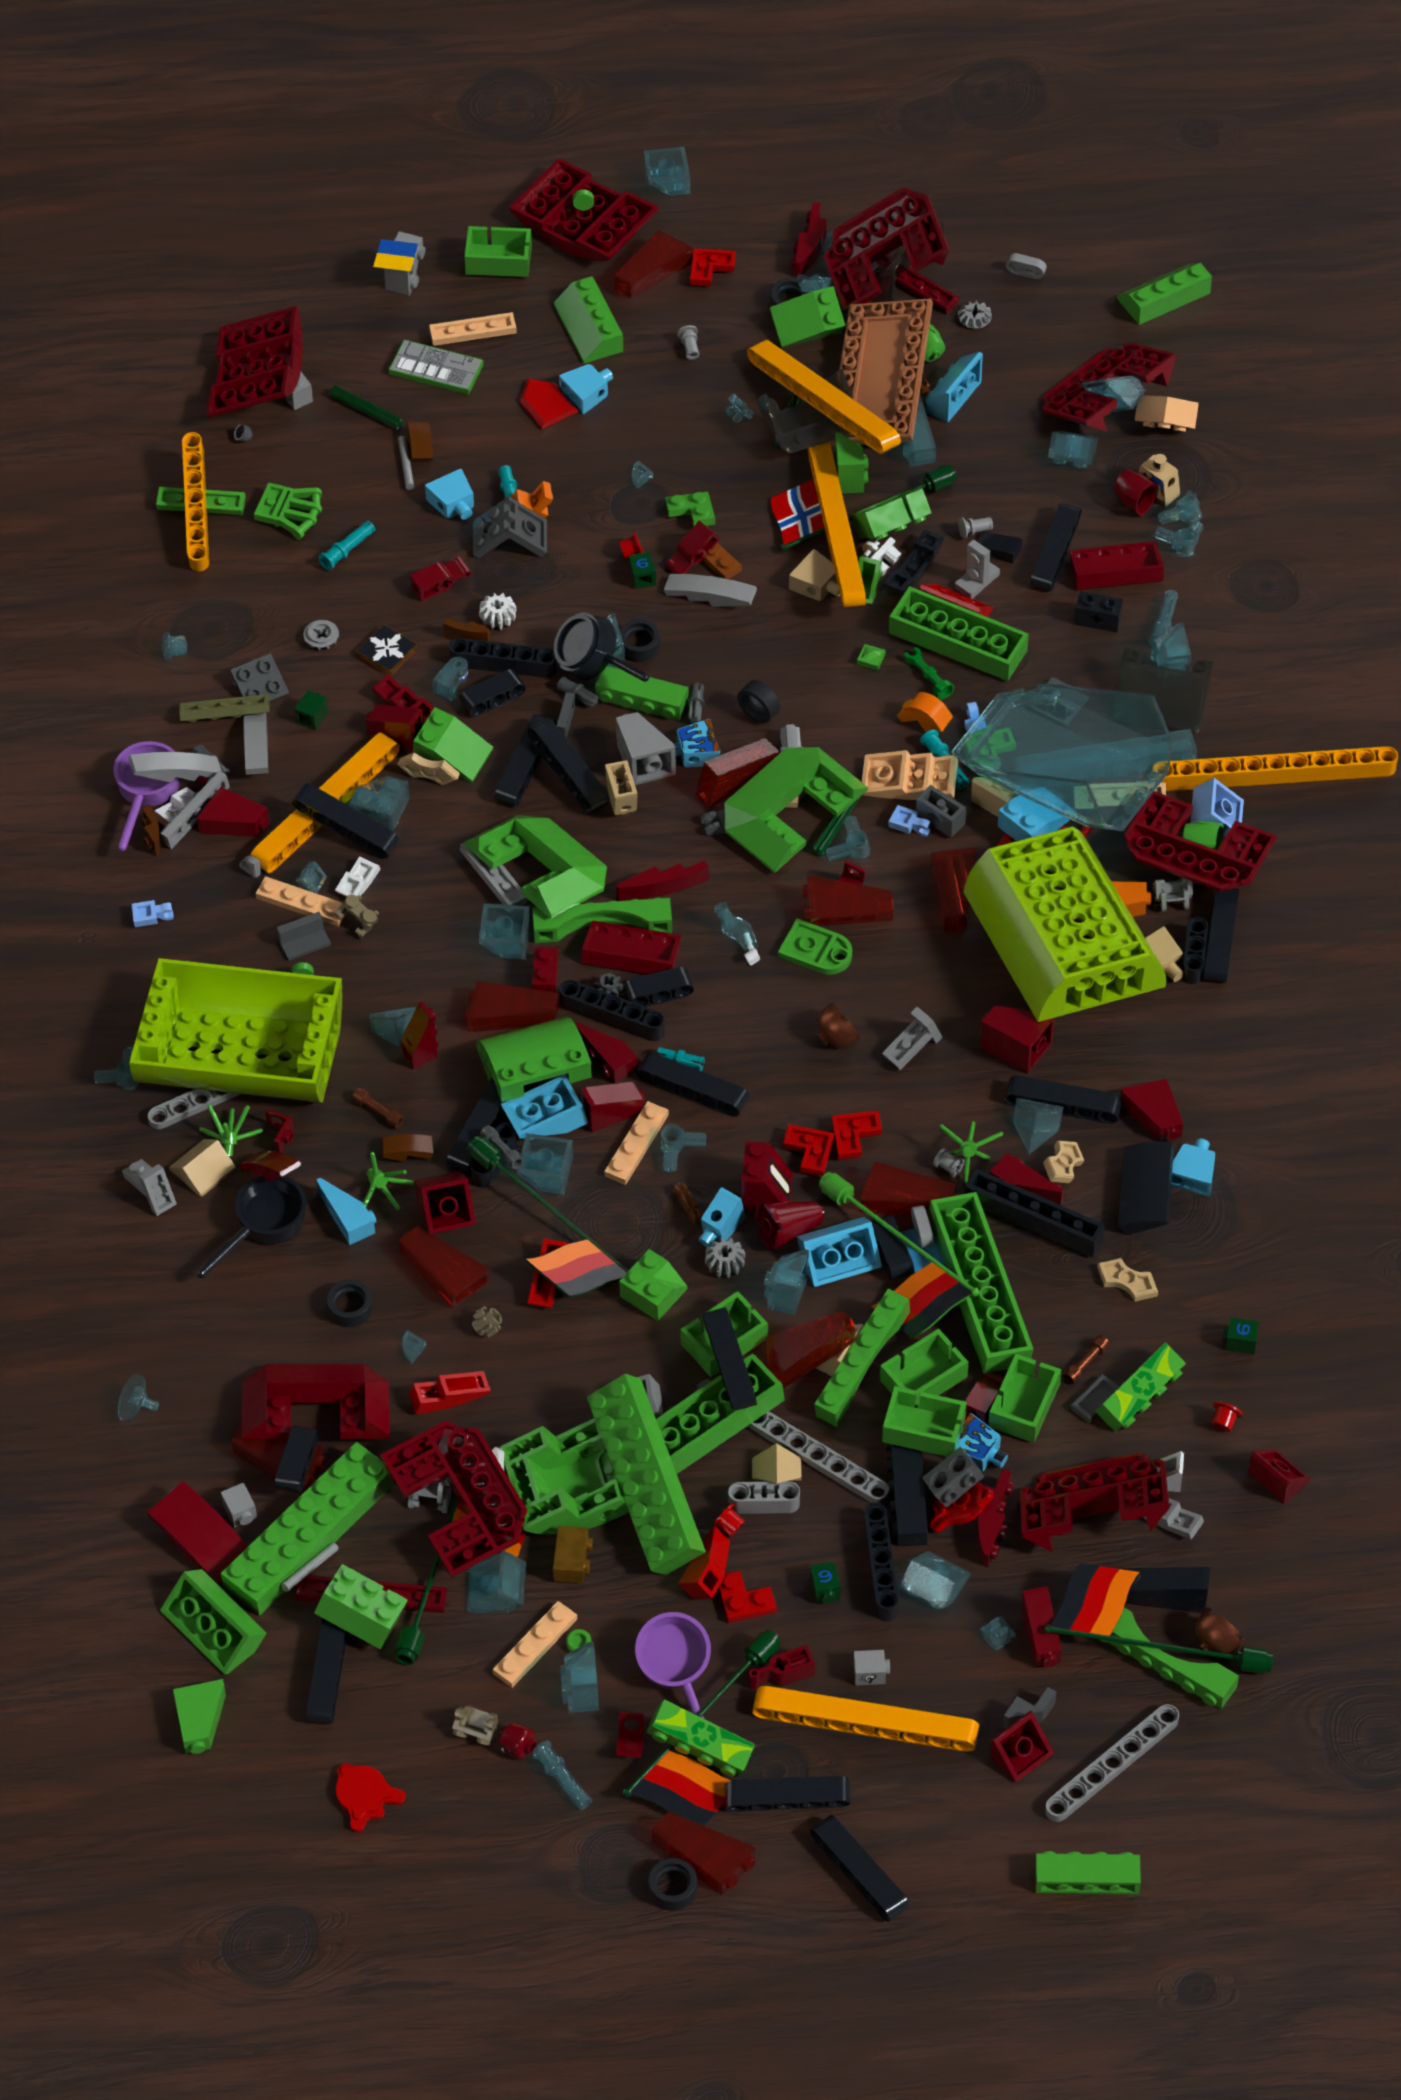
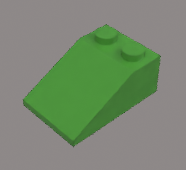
(808, 317)
(451, 740)

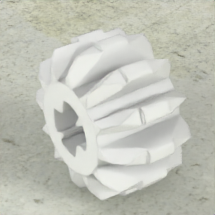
(497, 611)

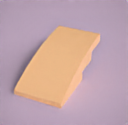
(906, 775)

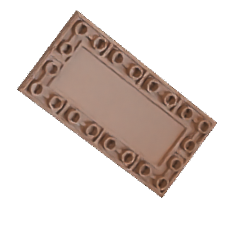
(886, 360)

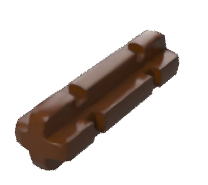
(924, 385)
(688, 1202)

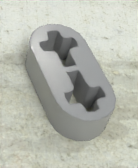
(1026, 266)
(922, 1226)

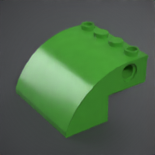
(534, 1055)
(564, 1479)

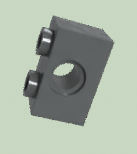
(941, 811)

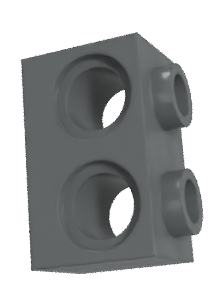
(953, 1477)

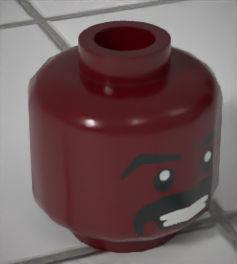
(517, 1740)

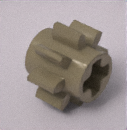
(487, 1321)

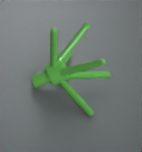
(228, 1136)
(969, 1147)
(379, 1180)

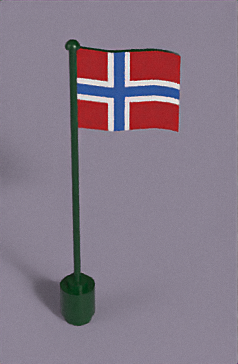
(800, 513)

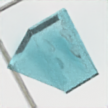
(391, 1024)
(1036, 1122)

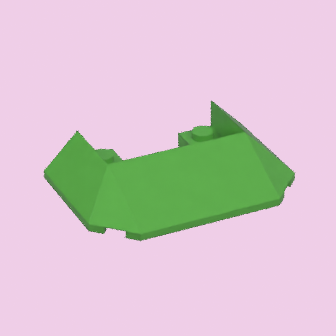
(754, 807)
(575, 870)

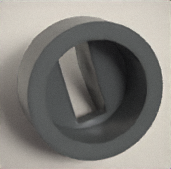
(243, 433)

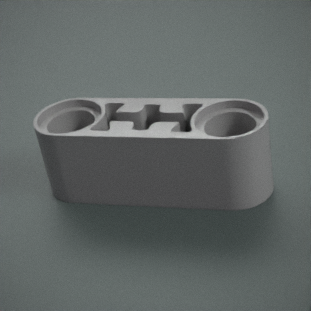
(762, 1505)

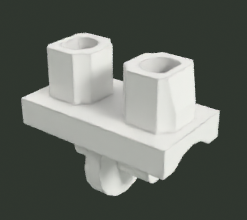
(886, 552)

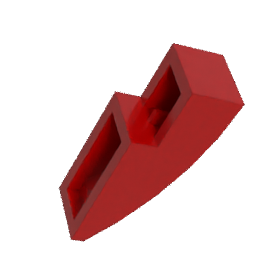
(542, 1291)
(448, 1391)

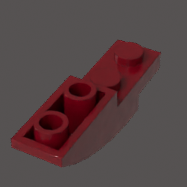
(810, 241)
(992, 1519)

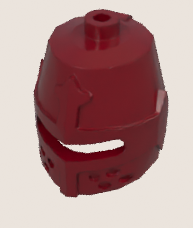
(1134, 486)

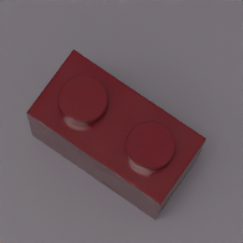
(545, 969)

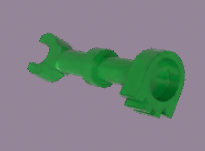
(942, 688)

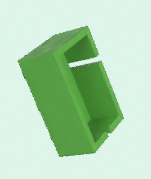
(505, 257)
(891, 514)
(747, 1334)
(926, 1367)
(1024, 1399)
(930, 1428)
(360, 1606)

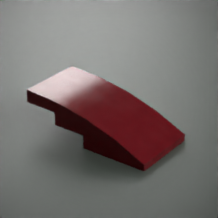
(197, 1531)

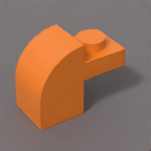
(537, 500)
(927, 710)

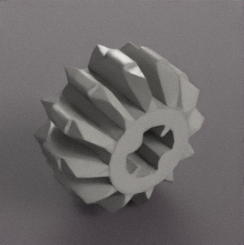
(725, 1257)

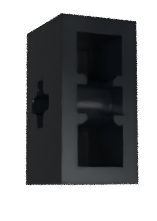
(1098, 611)

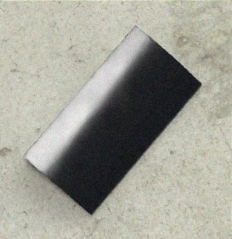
(1145, 1186)

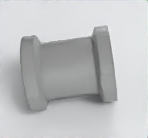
(948, 1162)

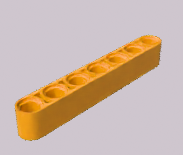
(195, 510)

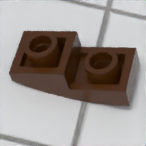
(420, 441)
(474, 631)
(151, 829)
(401, 1145)

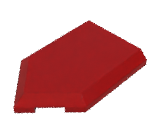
(546, 402)

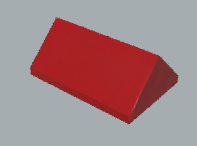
(957, 598)

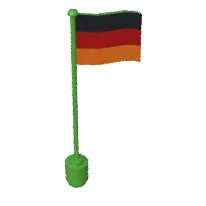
(929, 1290)

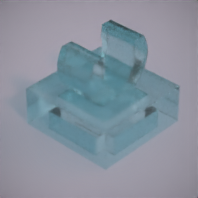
(738, 407)
(312, 877)
(997, 1633)

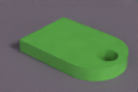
(815, 948)

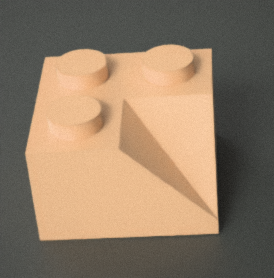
(1166, 412)

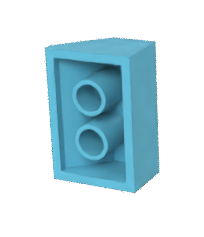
(955, 387)
(841, 1251)

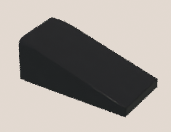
(1001, 546)

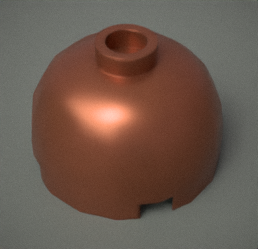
(835, 1027)
(1217, 1633)

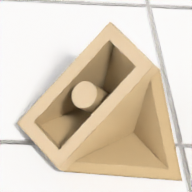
(776, 1465)

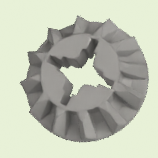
(983, 315)
(319, 628)

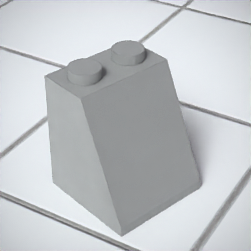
(645, 748)

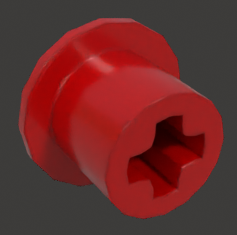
(631, 546)
(1225, 1416)
(729, 1521)

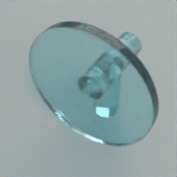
(133, 1397)

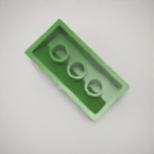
(1166, 292)
(589, 321)
(212, 1620)

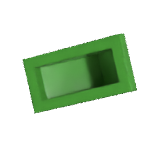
(871, 576)

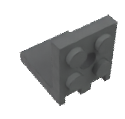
(510, 521)

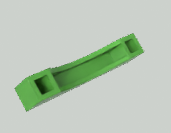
(644, 914)
(879, 1328)
(1206, 1680)

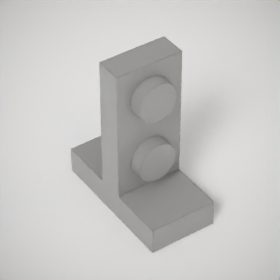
(978, 571)
(912, 1039)
(152, 1184)

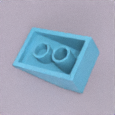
(1026, 819)
(546, 1110)

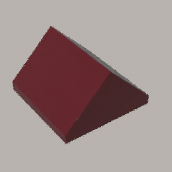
(1276, 1474)
(1021, 1747)

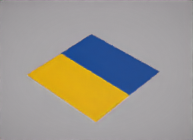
(395, 255)

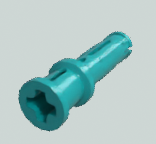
(340, 550)
(939, 749)

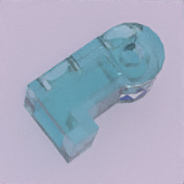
(450, 677)

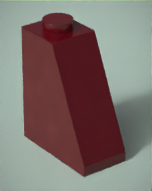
(396, 722)
(232, 815)
(611, 1104)
(1154, 1109)
(1035, 1615)

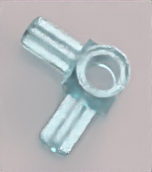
(814, 283)
(1186, 510)
(1183, 540)
(854, 837)
(121, 1074)
(672, 1148)

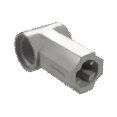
(790, 737)

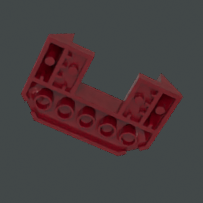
(894, 221)
(1073, 403)
(1156, 843)
(356, 1387)
(477, 1480)
(1118, 1483)

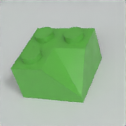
(850, 464)
(652, 1285)

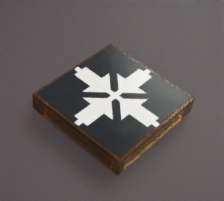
(387, 650)

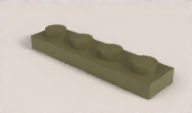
(224, 707)

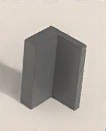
(303, 936)

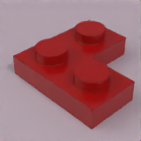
(710, 260)
(849, 1130)
(814, 1144)
(741, 1604)

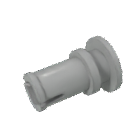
(688, 337)
(972, 526)

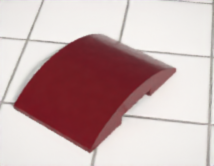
(586, 234)
(257, 361)

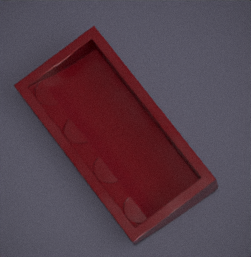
(1116, 565)
(630, 948)

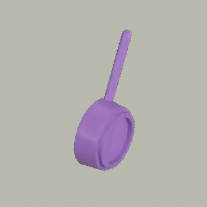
(139, 789)
(674, 1653)

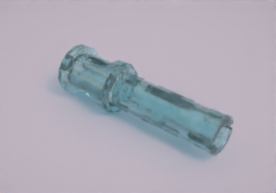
(1163, 623)
(556, 1767)

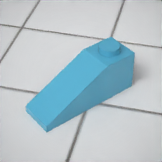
(347, 1212)

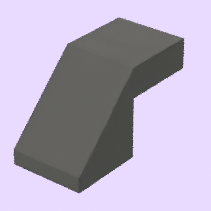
(1021, 1707)

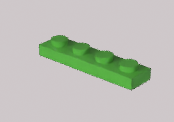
(217, 501)

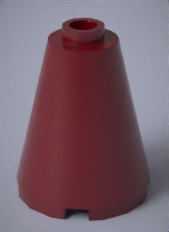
(786, 1220)

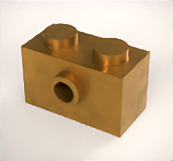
(571, 1554)

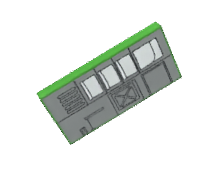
(436, 367)

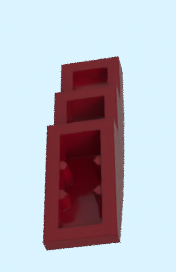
(394, 695)
(656, 883)
(269, 1164)

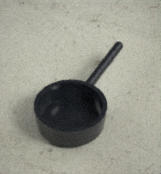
(587, 647)
(267, 1215)

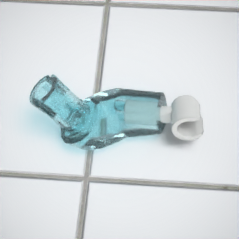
(738, 930)

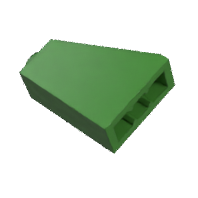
(199, 1713)

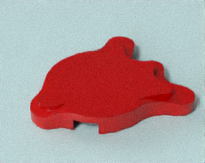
(962, 1510)
(363, 1792)

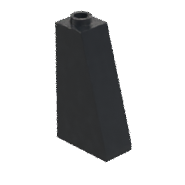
(1170, 1588)

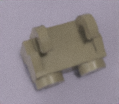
(353, 905)
(476, 1723)

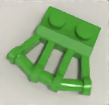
(276, 503)

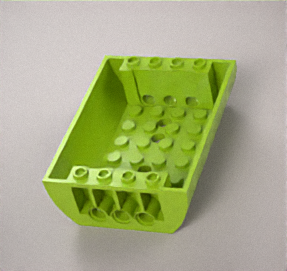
(1036, 929)
(244, 1017)

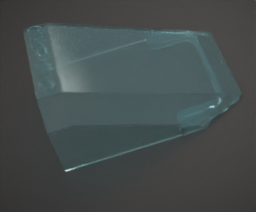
(1072, 750)

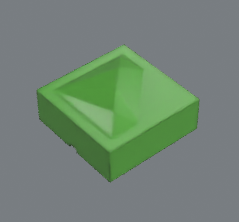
(871, 657)

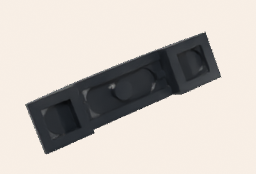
(916, 564)

